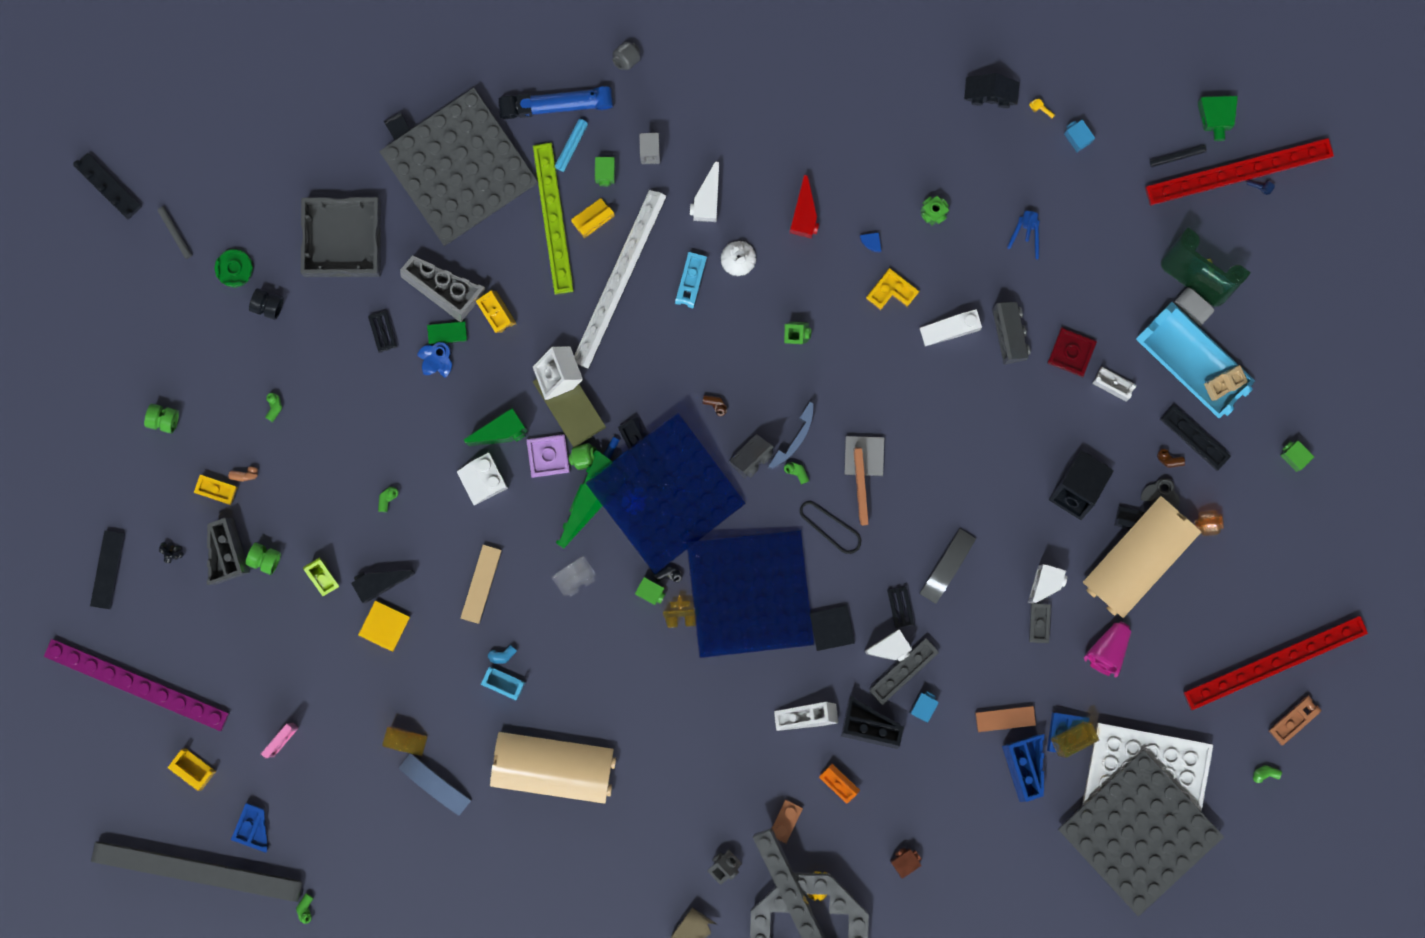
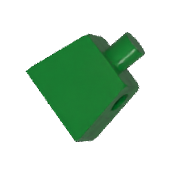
(1218, 114)

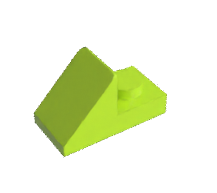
(321, 576)

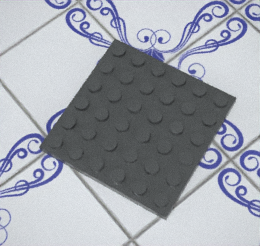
(458, 167)
(1140, 833)

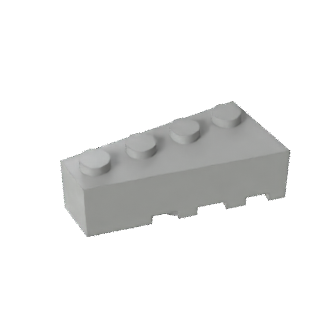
(446, 290)

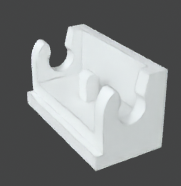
(1114, 384)

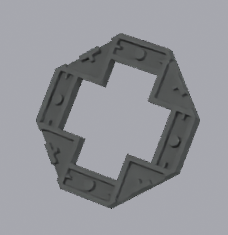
(812, 883)

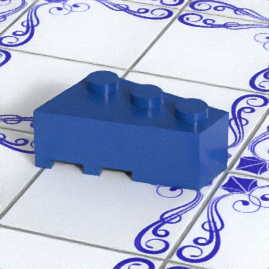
(1026, 766)

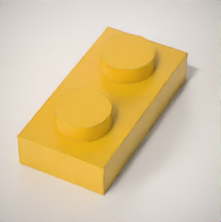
(215, 489)

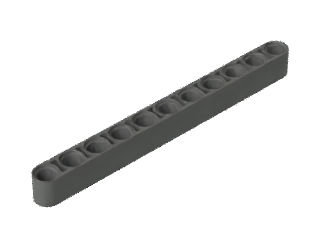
(196, 871)

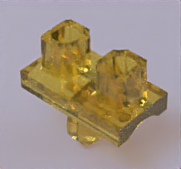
(671, 616)

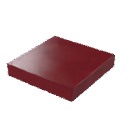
(1072, 352)

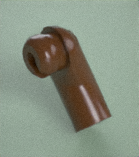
(717, 403)
(1167, 460)

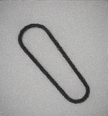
(834, 518)

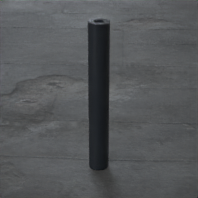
(1177, 156)

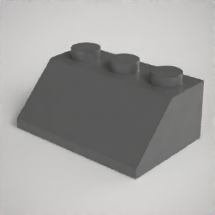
(1011, 332)

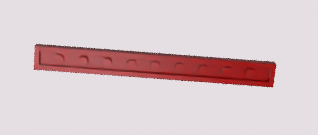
(1239, 172)
(1275, 663)

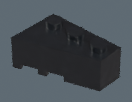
(870, 726)

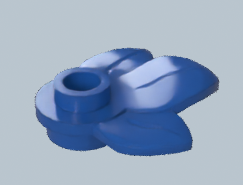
(433, 361)

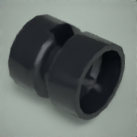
(266, 304)

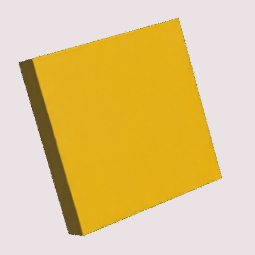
(384, 626)

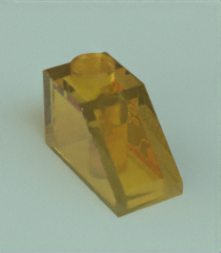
(404, 741)

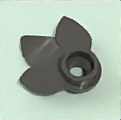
(1153, 492)

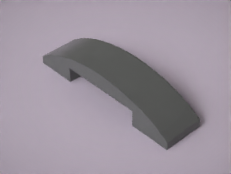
(948, 566)

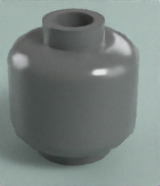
(626, 56)

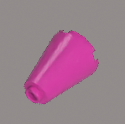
(1109, 651)

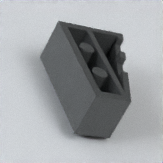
(225, 552)

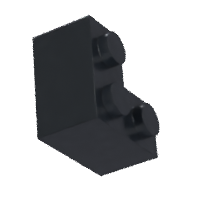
(991, 89)

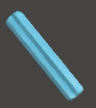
(571, 145)

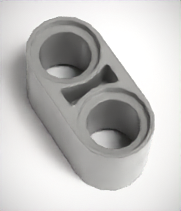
(1194, 306)

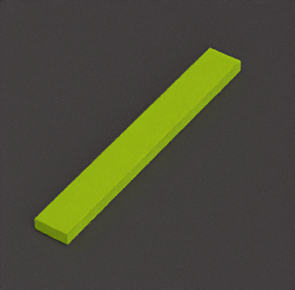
(553, 218)

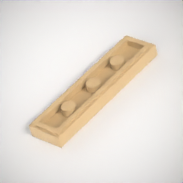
(481, 584)

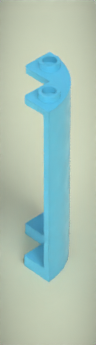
(1191, 357)

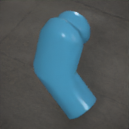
(501, 657)

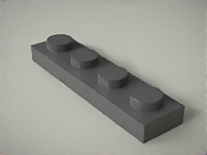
(903, 671)

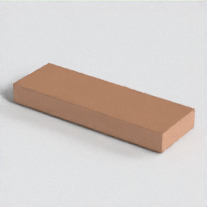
(1005, 719)

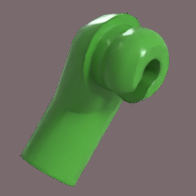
(275, 406)
(798, 470)
(303, 909)

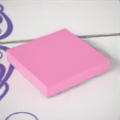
(280, 740)

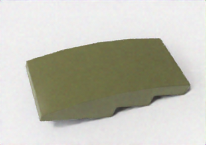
(574, 414)

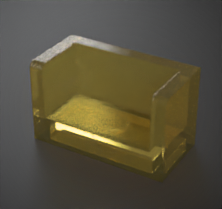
(1075, 739)

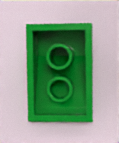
(501, 430)

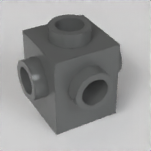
(727, 863)

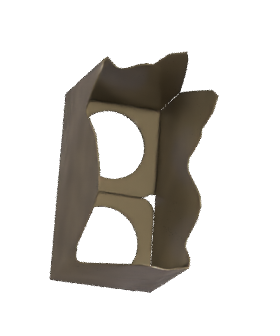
(693, 926)

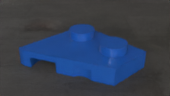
(1061, 723)

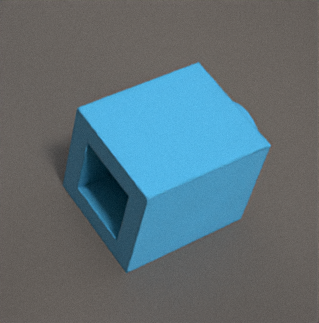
(1079, 135)
(924, 706)

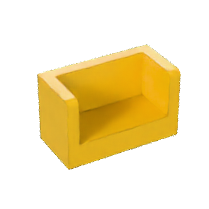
(191, 769)

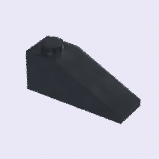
(374, 584)

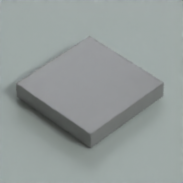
(872, 455)

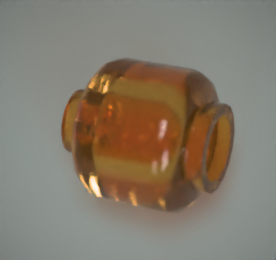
(1209, 523)

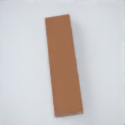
(860, 483)

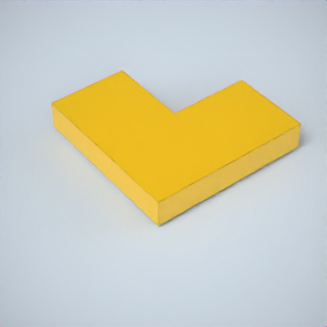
(892, 285)

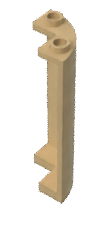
(1141, 557)
(552, 767)

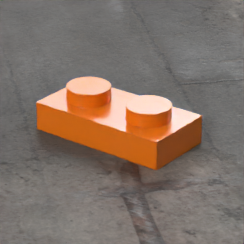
(839, 783)

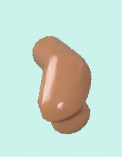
(243, 476)

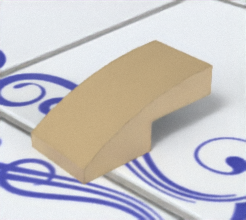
(1225, 382)

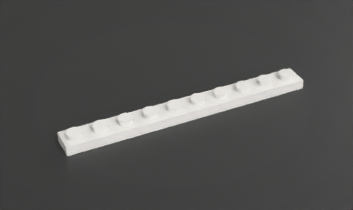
(619, 278)

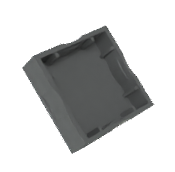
(341, 237)

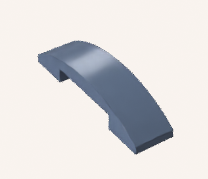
(780, 457)
(434, 784)

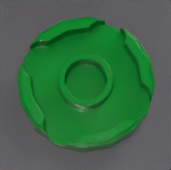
(233, 268)

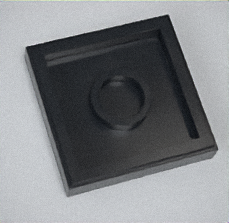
(832, 628)

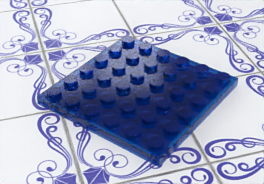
(665, 492)
(749, 594)

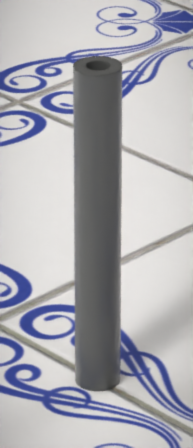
(174, 232)

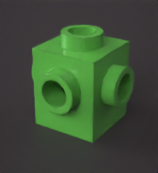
(931, 216)

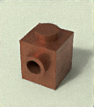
(906, 862)

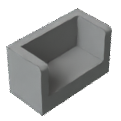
(649, 148)

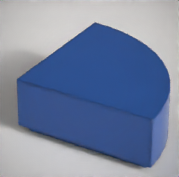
(871, 242)

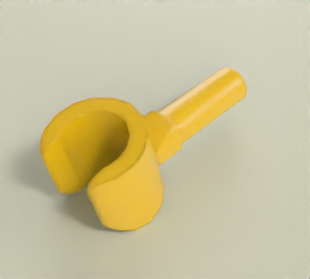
(1037, 104)

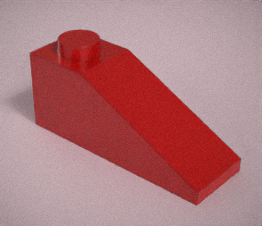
(805, 215)

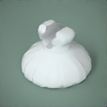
(736, 265)

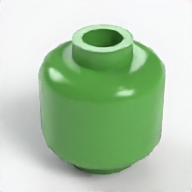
(582, 456)

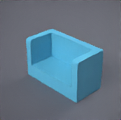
(503, 683)

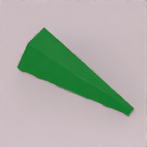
(584, 504)

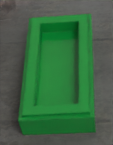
(447, 333)

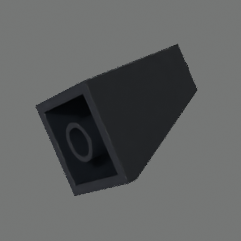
(1081, 485)

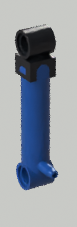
(527, 106)

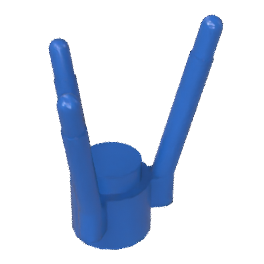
(1029, 222)

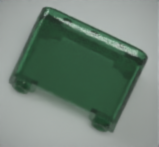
(1200, 274)

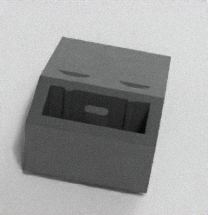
(751, 455)

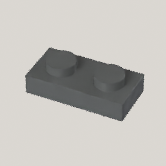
(1039, 623)

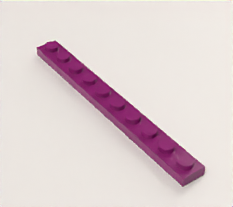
(136, 685)

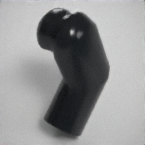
(670, 573)

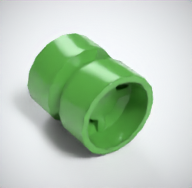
(165, 419)
(263, 558)

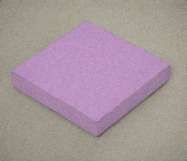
(548, 456)

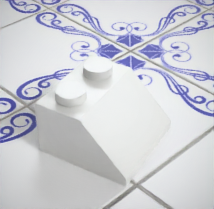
(557, 372)
(482, 479)
(1046, 582)
(891, 647)

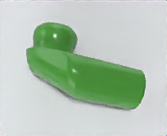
(385, 497)
(1266, 771)

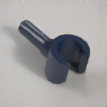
(1267, 188)

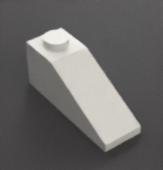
(706, 199)
(951, 328)
(806, 716)

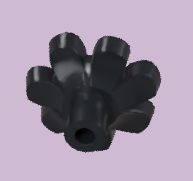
(170, 552)

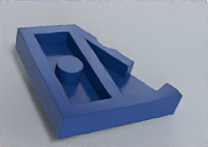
(251, 828)

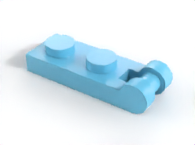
(691, 279)

